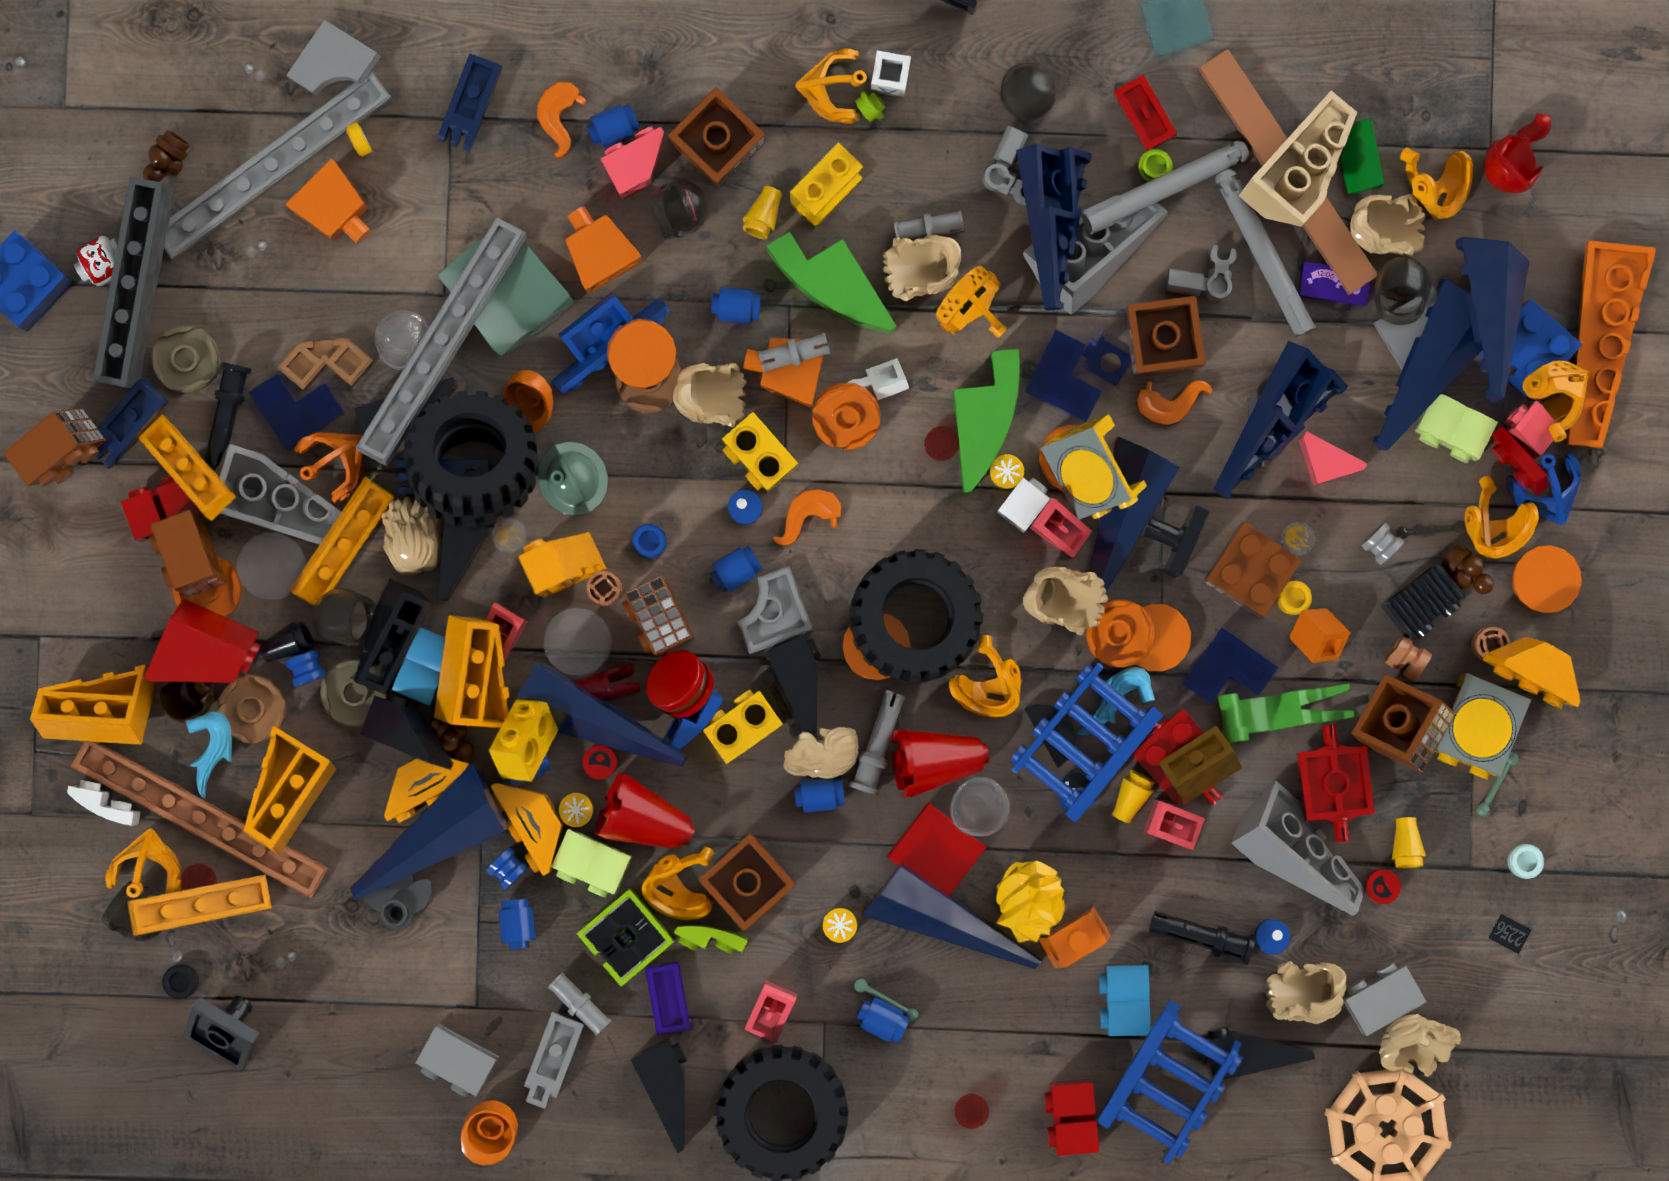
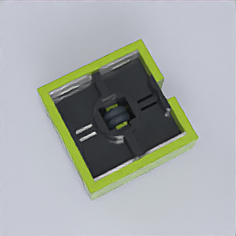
(622, 953)

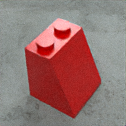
(202, 647)

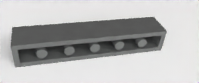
(133, 282)

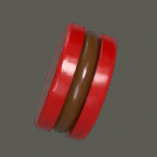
(679, 684)

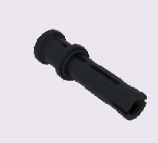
(229, 397)
(1217, 940)

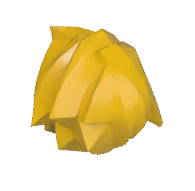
(1030, 900)

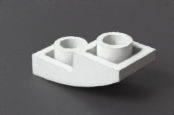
(96, 800)

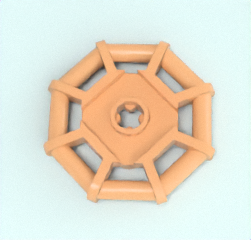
(1385, 1107)

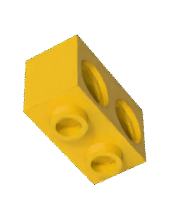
(766, 447)
(747, 733)
(523, 740)

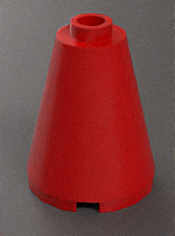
(934, 759)
(642, 816)

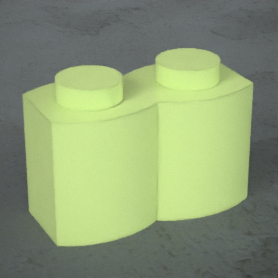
(1455, 427)
(591, 862)

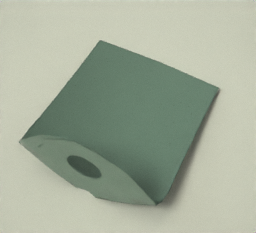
(521, 303)

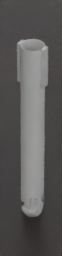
(1121, 206)
(1265, 254)

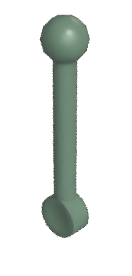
(1483, 808)
(862, 986)

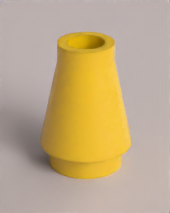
(762, 215)
(1132, 795)
(1407, 846)

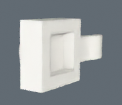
(884, 379)

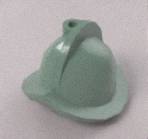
(572, 478)

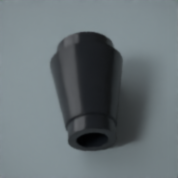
(287, 642)

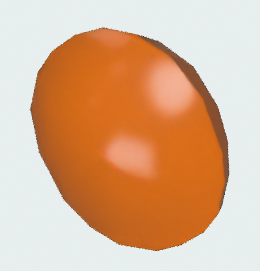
(531, 395)
(489, 1132)

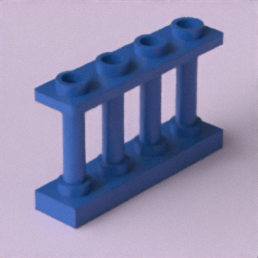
(1118, 746)
(1152, 1053)

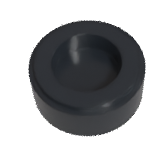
(180, 981)

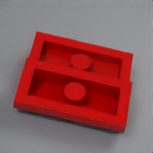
(937, 849)

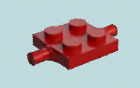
(1162, 742)
(1335, 783)

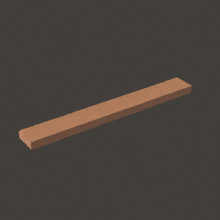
(1264, 139)
(196, 816)

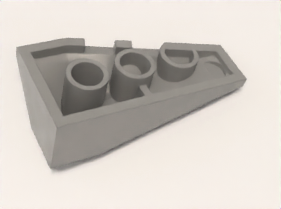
(1101, 254)
(273, 497)
(1290, 848)

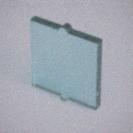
(1175, 24)

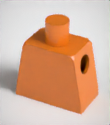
(331, 204)
(599, 250)
(788, 381)
(1075, 938)

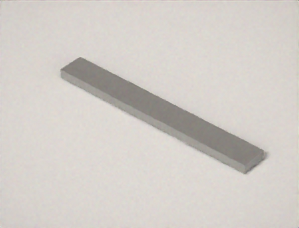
(273, 164)
(441, 341)

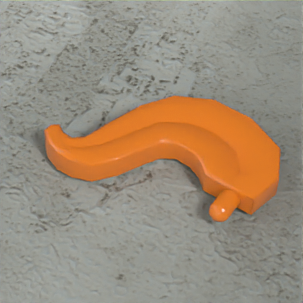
(549, 108)
(1167, 412)
(809, 503)

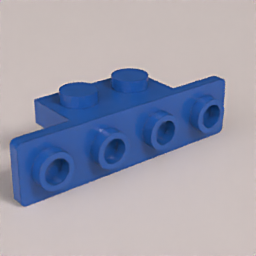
(590, 337)

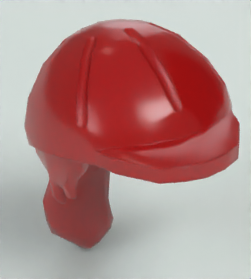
(1511, 162)

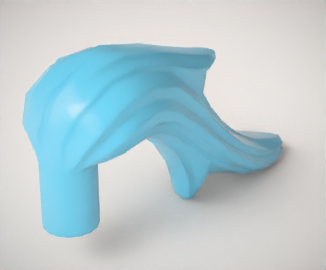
(1123, 682)
(218, 748)

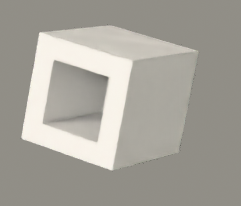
(890, 74)
(1024, 504)

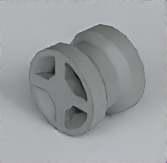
(1382, 543)

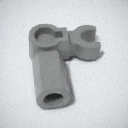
(997, 176)
(1215, 287)

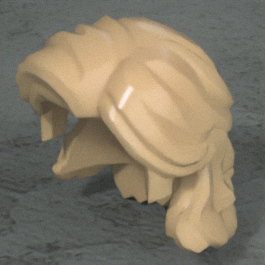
(1388, 225)
(921, 266)
(711, 393)
(412, 537)
(1066, 598)
(823, 758)
(1307, 993)
(1417, 1041)

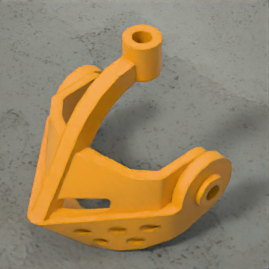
(814, 91)
(1454, 182)
(949, 310)
(1568, 388)
(1482, 530)
(974, 695)
(146, 846)
(683, 903)

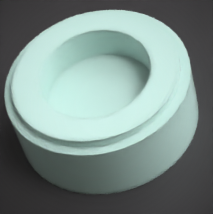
(1525, 861)

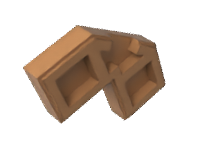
(311, 357)

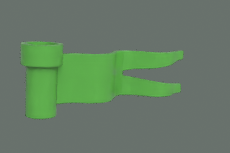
(1275, 712)

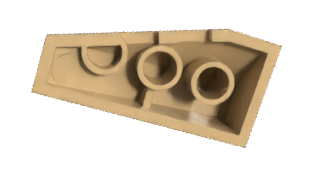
(1301, 169)

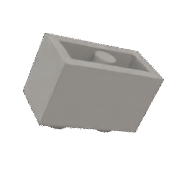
(1383, 998)
(456, 1061)

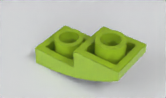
(699, 935)

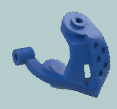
(1556, 507)

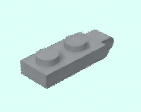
(552, 1058)

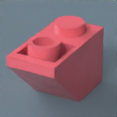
(635, 164)
(1530, 428)

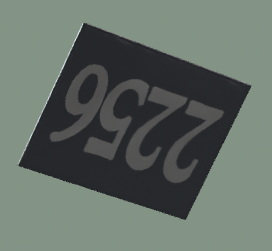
(1509, 933)

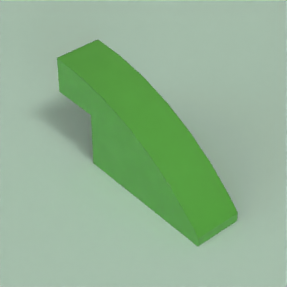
(833, 282)
(985, 417)

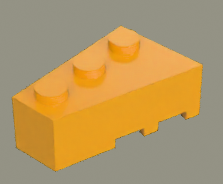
(560, 563)
(472, 675)
(96, 710)
(286, 790)

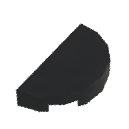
(1064, 727)

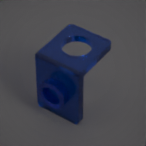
(1096, 350)

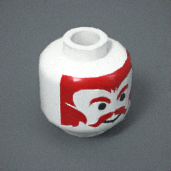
(96, 260)

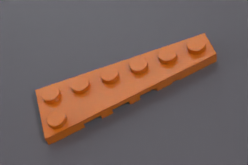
(1607, 315)

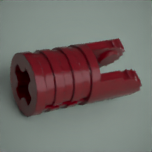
(600, 685)

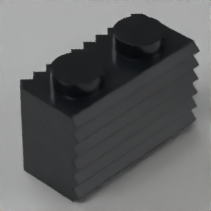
(1424, 601)

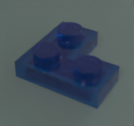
(1054, 382)
(294, 418)
(1228, 658)

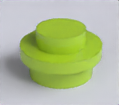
(870, 105)
(1154, 164)

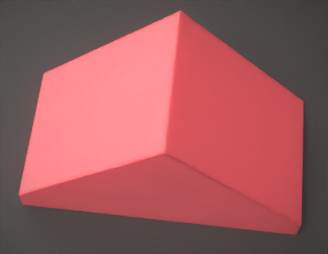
(1327, 461)
(1061, 528)
(510, 626)
(1174, 824)
(770, 1011)

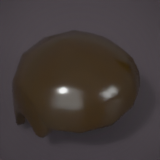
(187, 699)

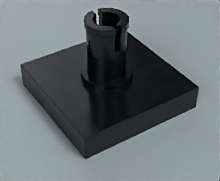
(1180, 539)
(223, 1031)

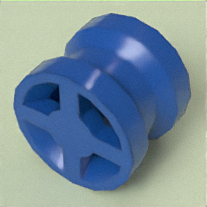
(305, 668)
(507, 868)

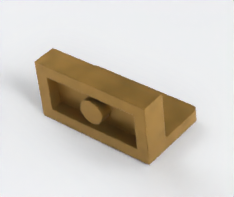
(1200, 764)

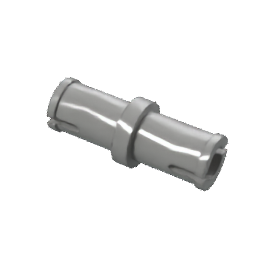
(930, 225)
(794, 352)
(579, 1004)

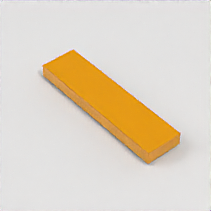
(187, 467)
(342, 541)
(199, 905)

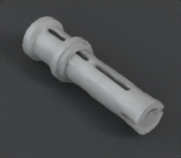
(873, 760)

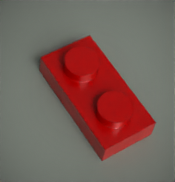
(1145, 113)
(1526, 469)

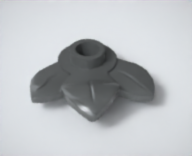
(407, 894)

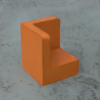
(1319, 635)

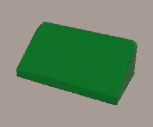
(1361, 159)

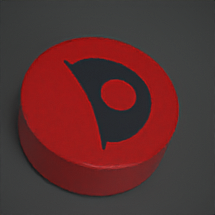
(600, 762)
(1382, 886)

